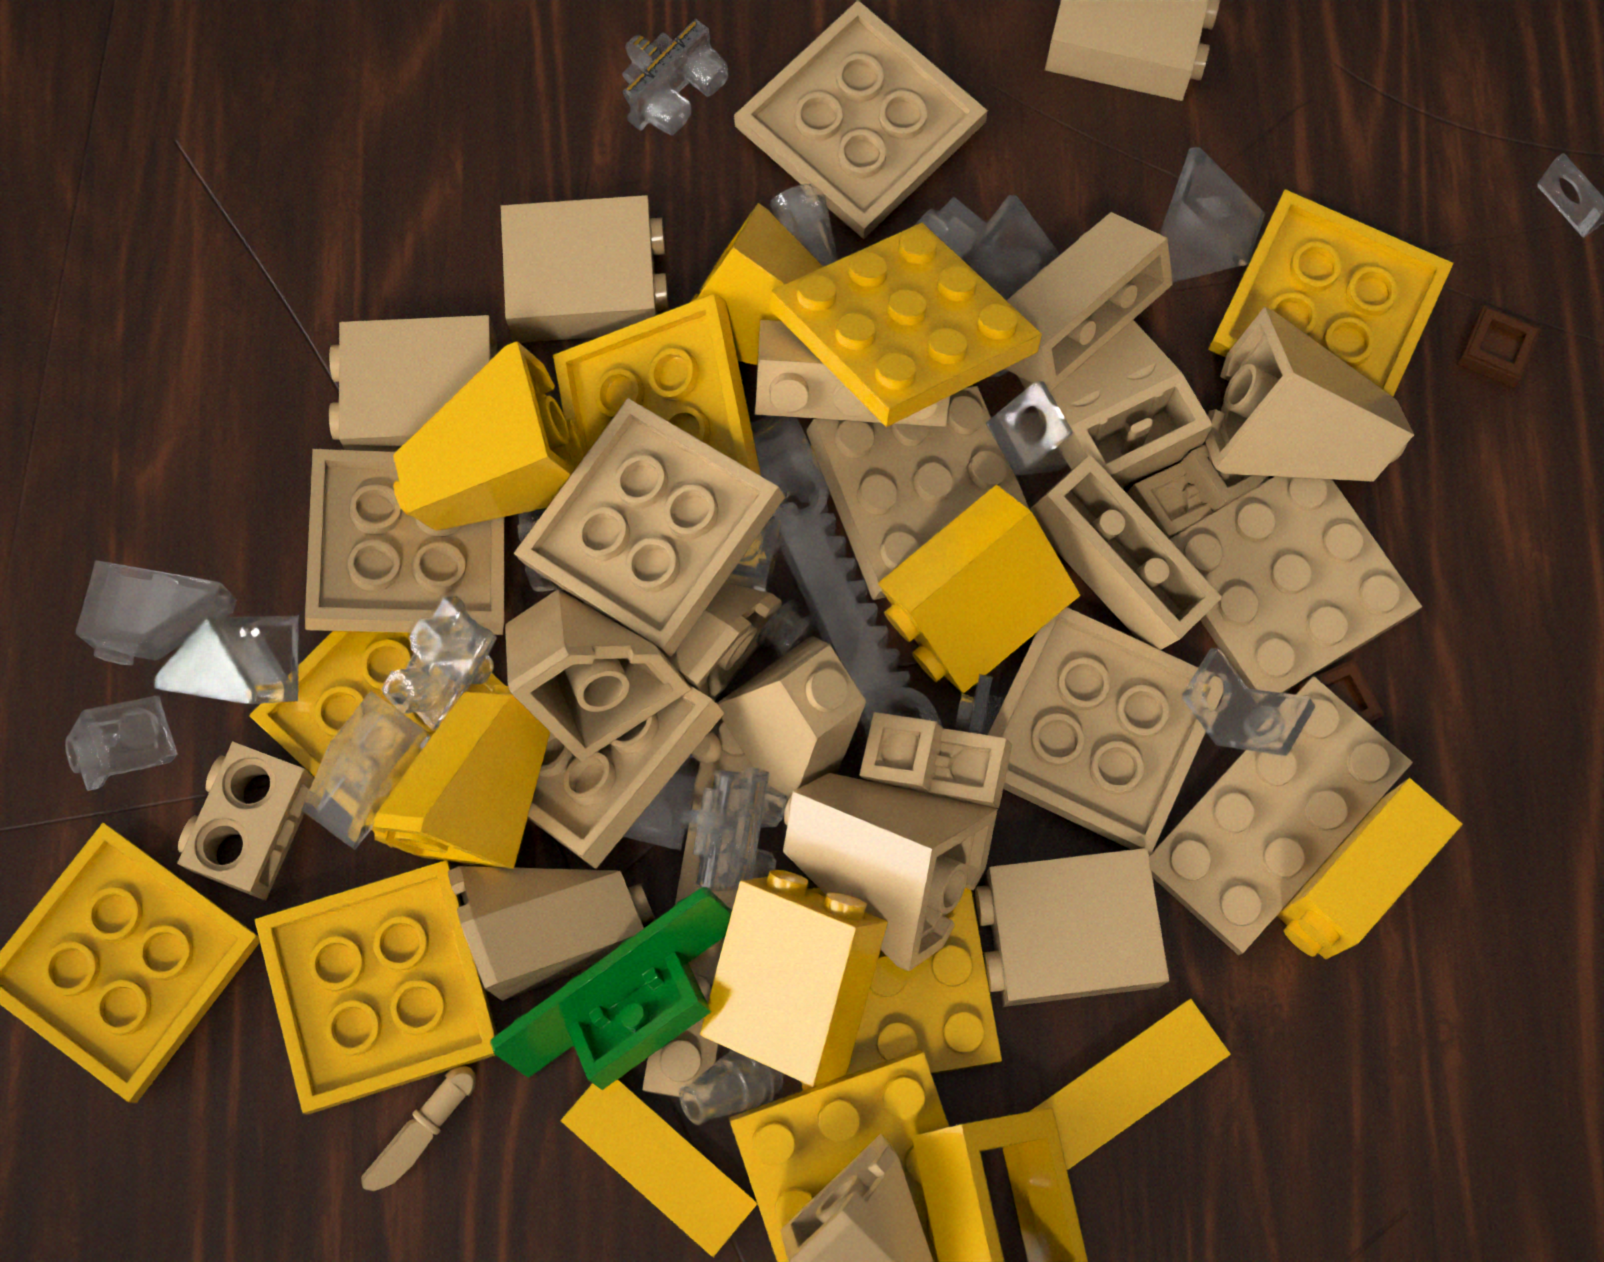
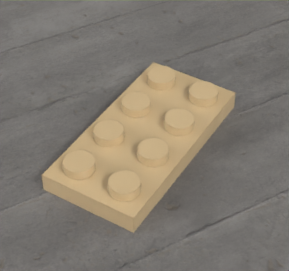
(1276, 820)

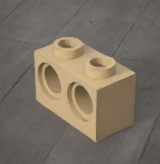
(264, 825)

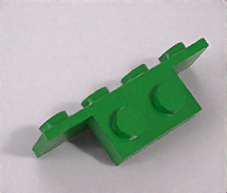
(626, 1000)

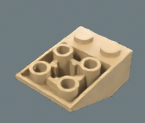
(1129, 409)

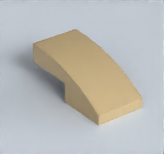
(1189, 492)
(936, 759)

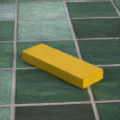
(1133, 1081)
(660, 1164)

